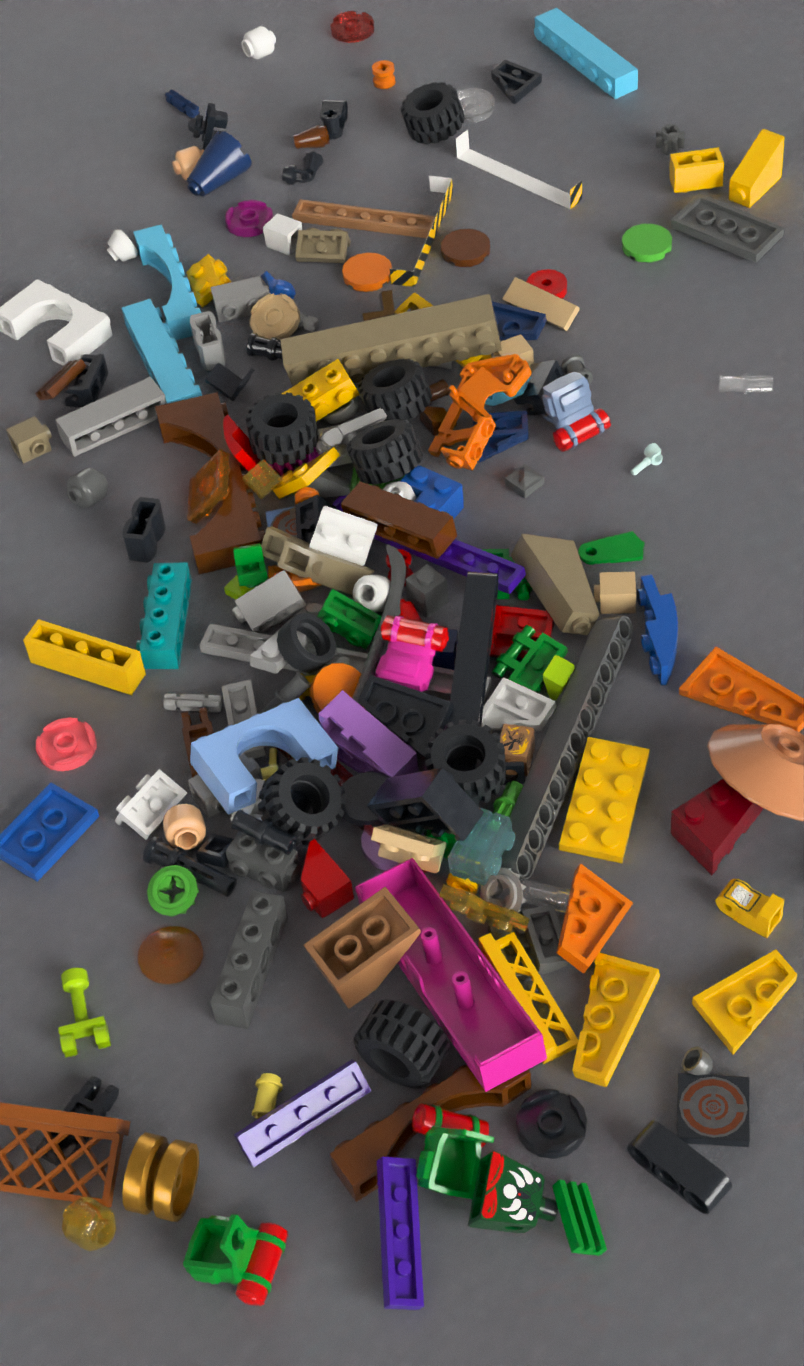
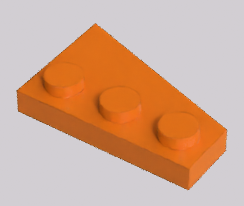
(590, 918)

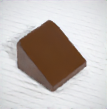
(432, 418)

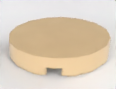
(275, 316)

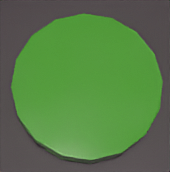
(647, 242)

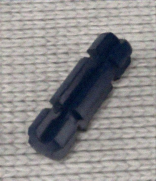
(182, 103)

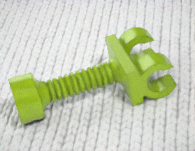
(75, 982)

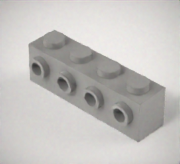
(110, 416)

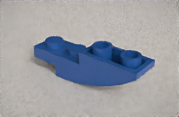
(660, 628)

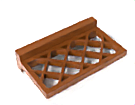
(66, 1124)

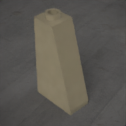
(558, 581)

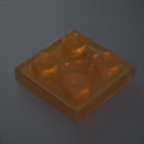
(208, 486)

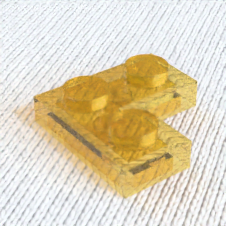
(481, 910)

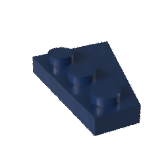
(517, 321)

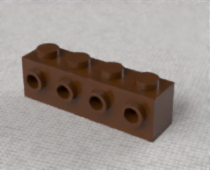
(402, 519)

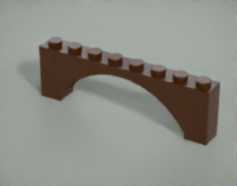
(199, 425)

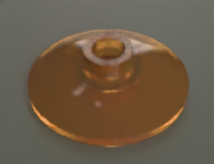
(170, 965)

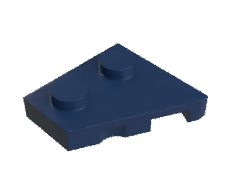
(509, 431)

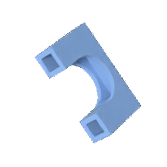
(285, 727)

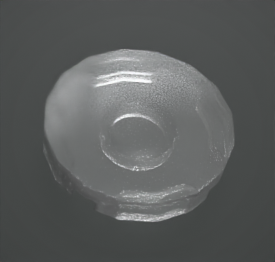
(476, 104)

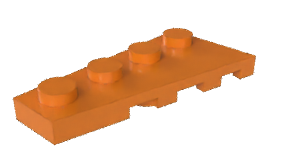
(744, 691)

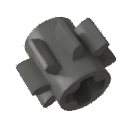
(670, 139)

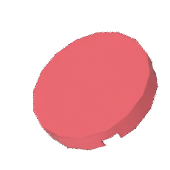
(66, 744)

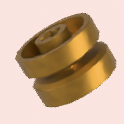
(160, 1177)

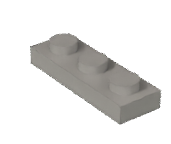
(240, 706)

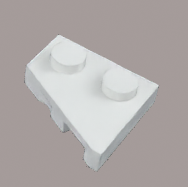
(516, 706)

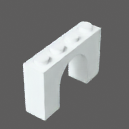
(43, 302)

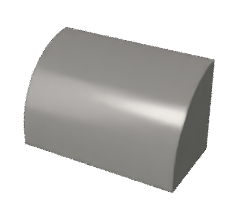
(270, 602)

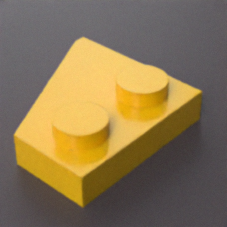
(305, 474)

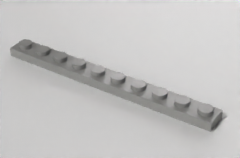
(240, 644)

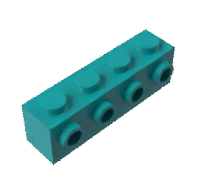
(165, 616)

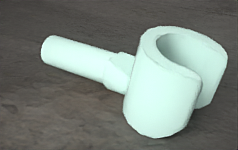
(653, 457)

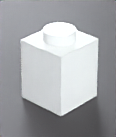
(282, 234)

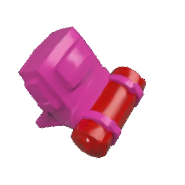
(410, 651)

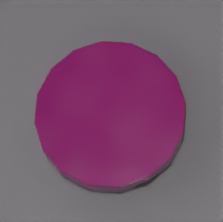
(248, 218)

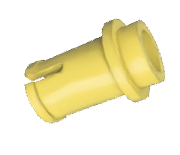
(267, 1093)

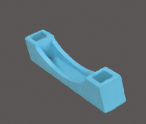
(157, 250)

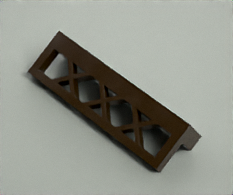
(386, 306)

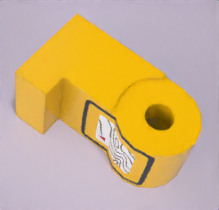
(750, 907)

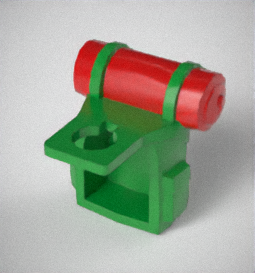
(450, 1150)
(236, 1254)

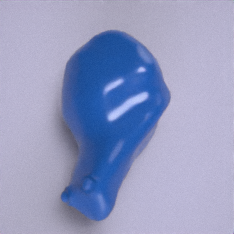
(278, 285)

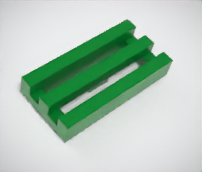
(579, 1218)

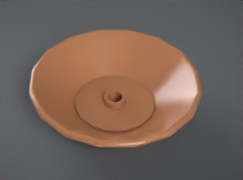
(762, 765)

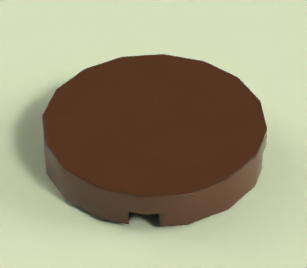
(465, 247)

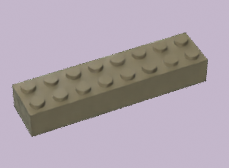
(424, 335)

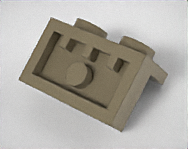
(322, 246)

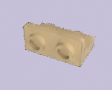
(403, 845)

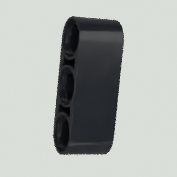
(679, 1167)

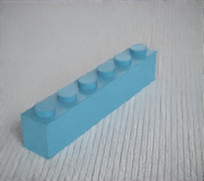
(586, 53)
(159, 351)

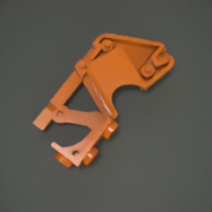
(478, 382)

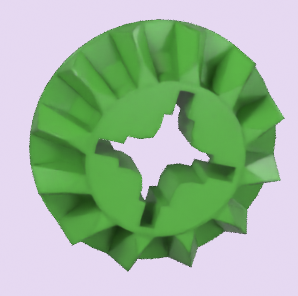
(163, 881)

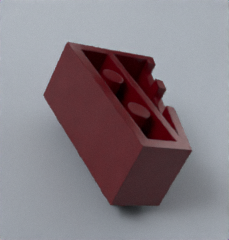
(713, 823)

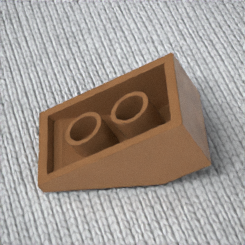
(363, 946)

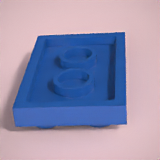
(45, 831)

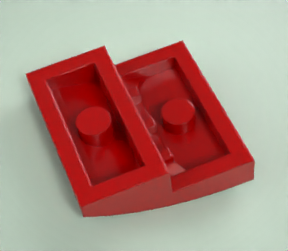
(239, 444)
(513, 620)

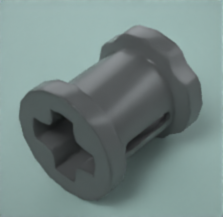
(575, 363)

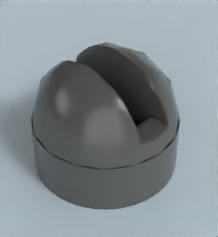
(697, 1062)

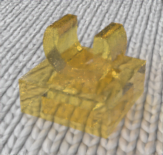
(262, 479)

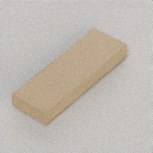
(529, 297)

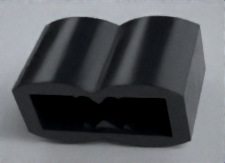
(144, 529)

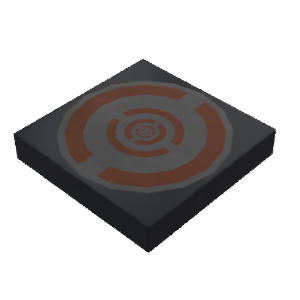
(713, 1110)

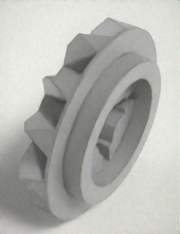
(504, 880)

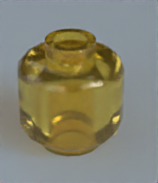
(88, 1224)

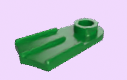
(613, 549)

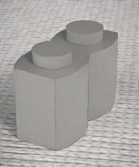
(207, 340)

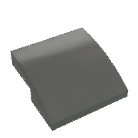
(538, 940)

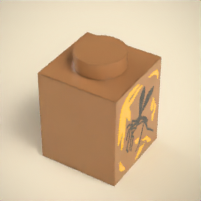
(518, 745)

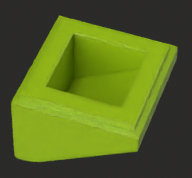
(557, 676)

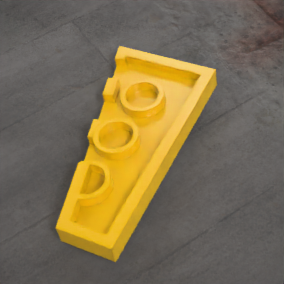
(613, 1009)

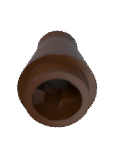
(312, 138)

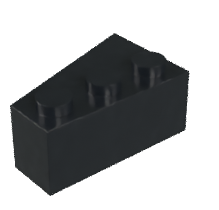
(426, 802)

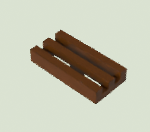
(60, 379)

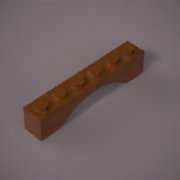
(357, 1158)

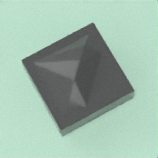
(524, 481)

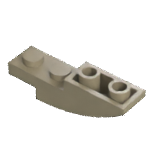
(296, 557)

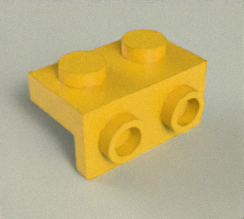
(205, 275)

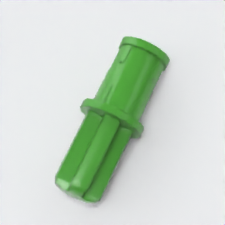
(507, 801)

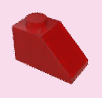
(324, 882)

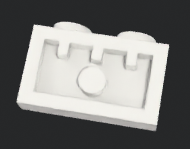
(343, 535)
(149, 805)

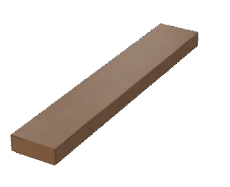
(363, 218)

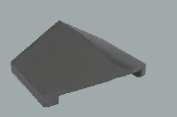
(330, 484)

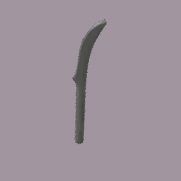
(392, 608)

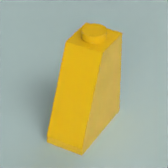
(758, 169)

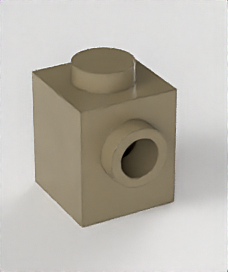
(29, 439)

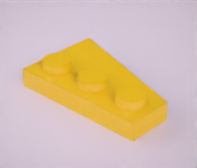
(745, 998)

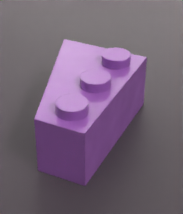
(364, 740)

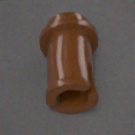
(439, 390)

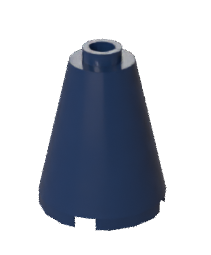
(218, 164)

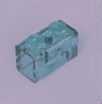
(482, 850)

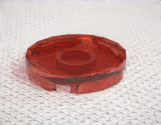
(352, 27)

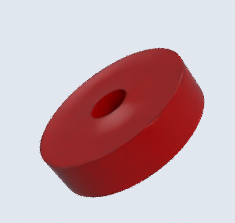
(549, 281)

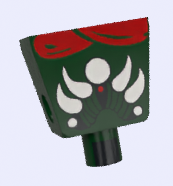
(509, 1196)

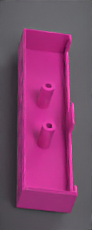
(460, 983)

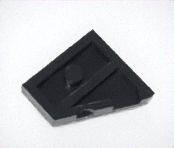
(515, 80)

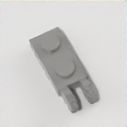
(347, 431)

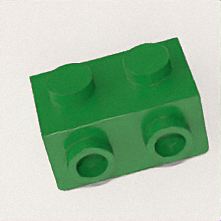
(349, 619)

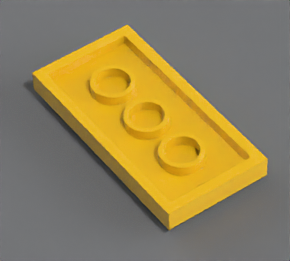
(604, 800)

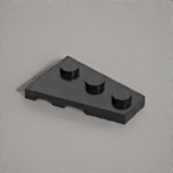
(406, 711)

